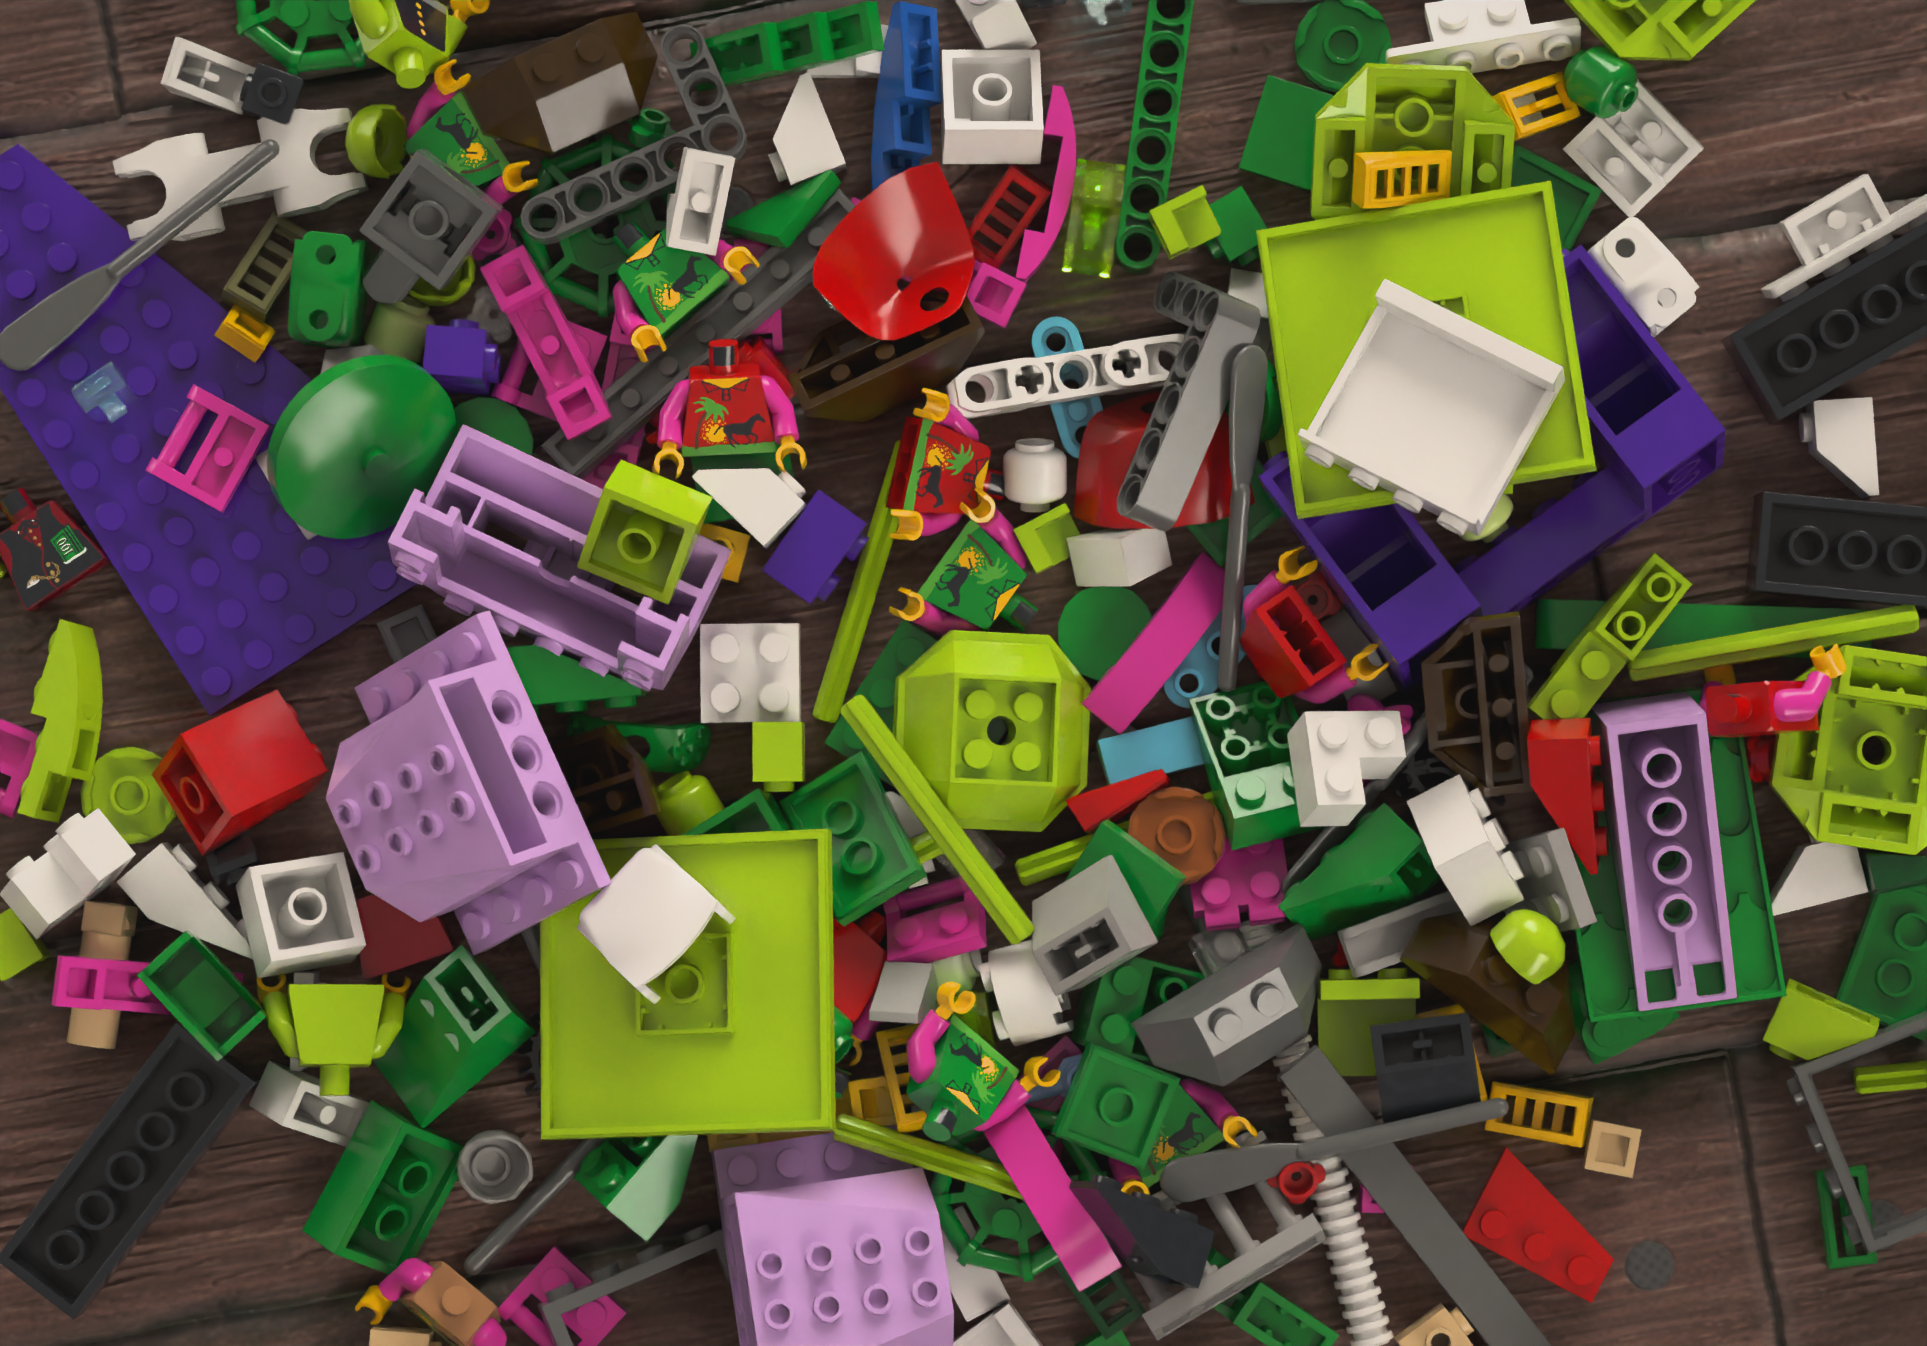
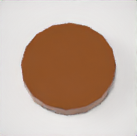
(1180, 830)

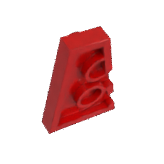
(1535, 1231)

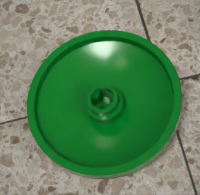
(359, 445)

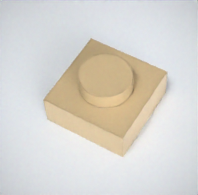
(1611, 1148)

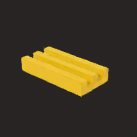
(1506, 98)

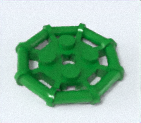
(310, 21)
(584, 249)
(999, 1215)

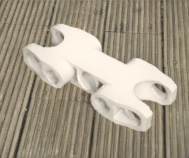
(289, 177)
(1043, 373)

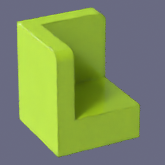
(1184, 222)
(1045, 538)
(18, 946)

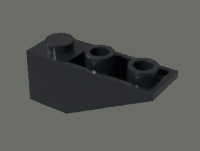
(1148, 1238)

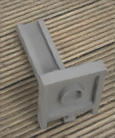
(1548, 887)

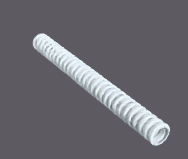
(1334, 1206)

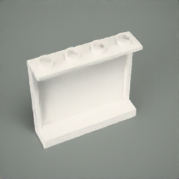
(1433, 410)

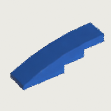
(905, 91)

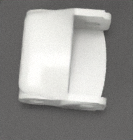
(1645, 274)
(648, 917)

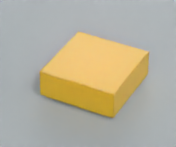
(245, 333)

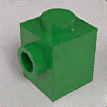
(1238, 227)

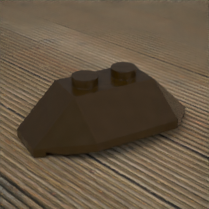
(567, 86)
(861, 377)
(1480, 704)
(607, 778)
(1476, 976)

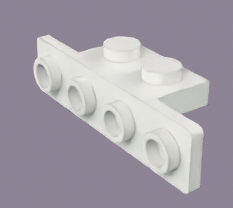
(1488, 37)
(1837, 228)

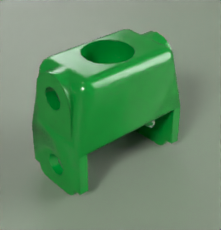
(325, 296)
(203, 994)

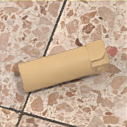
(106, 935)

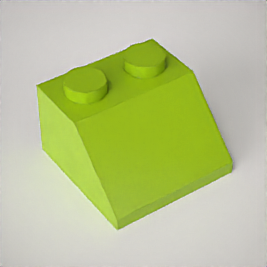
(644, 531)

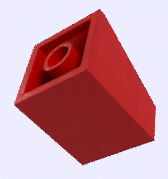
(239, 770)

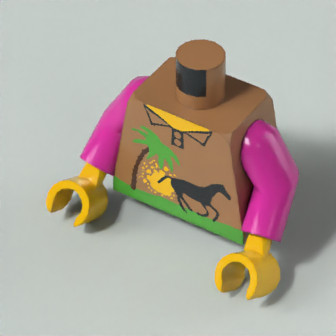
(440, 1300)

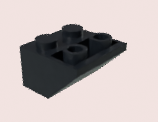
(1424, 1065)

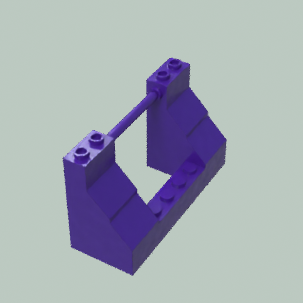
(1645, 433)

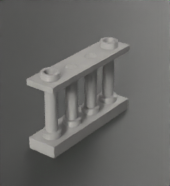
(1251, 1262)

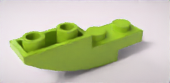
(1609, 641)
(72, 703)

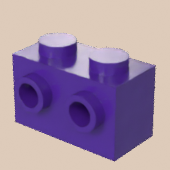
(462, 357)
(816, 548)

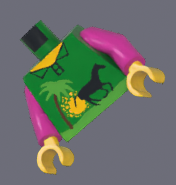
(451, 133)
(667, 284)
(974, 578)
(960, 1076)
(1189, 1128)

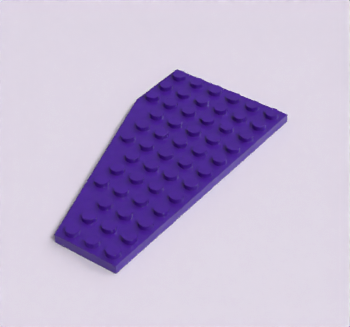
(224, 590)

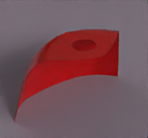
(894, 232)
(1108, 453)

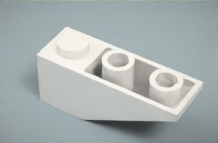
(176, 897)

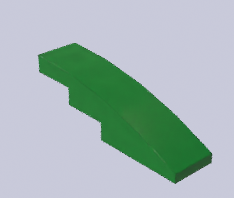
(794, 44)
(1271, 1315)

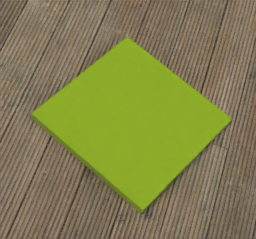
(1474, 254)
(740, 1015)

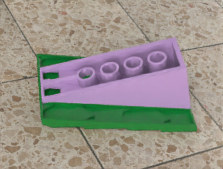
(1685, 870)

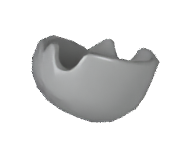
(494, 1166)

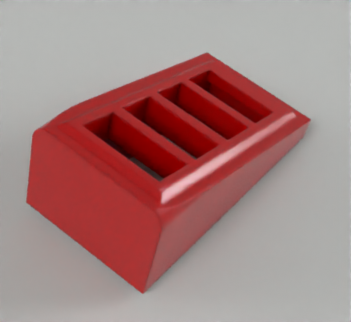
(1027, 182)
(1116, 799)

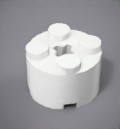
(1023, 995)

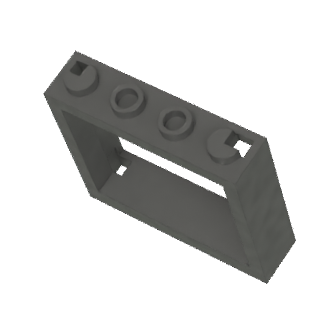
(1823, 1139)
(612, 1278)

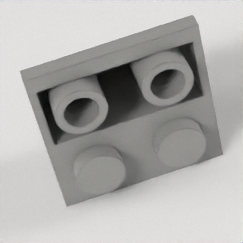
(1088, 927)

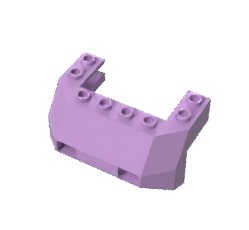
(541, 587)

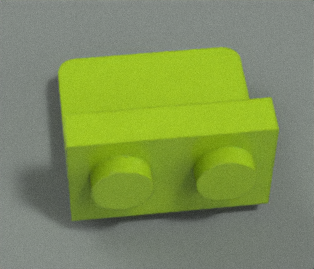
(1352, 1005)

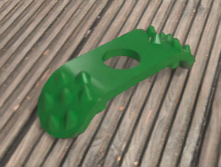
(671, 747)

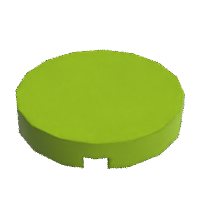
(128, 794)

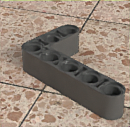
(650, 158)
(1189, 400)

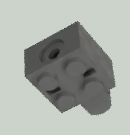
(424, 228)

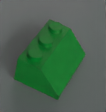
(385, 1190)

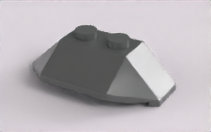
(1237, 1012)

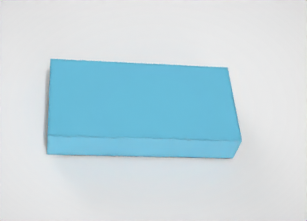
(1163, 746)

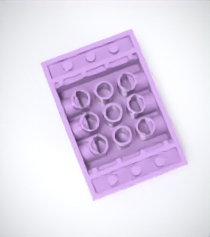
(461, 793)
(831, 1246)

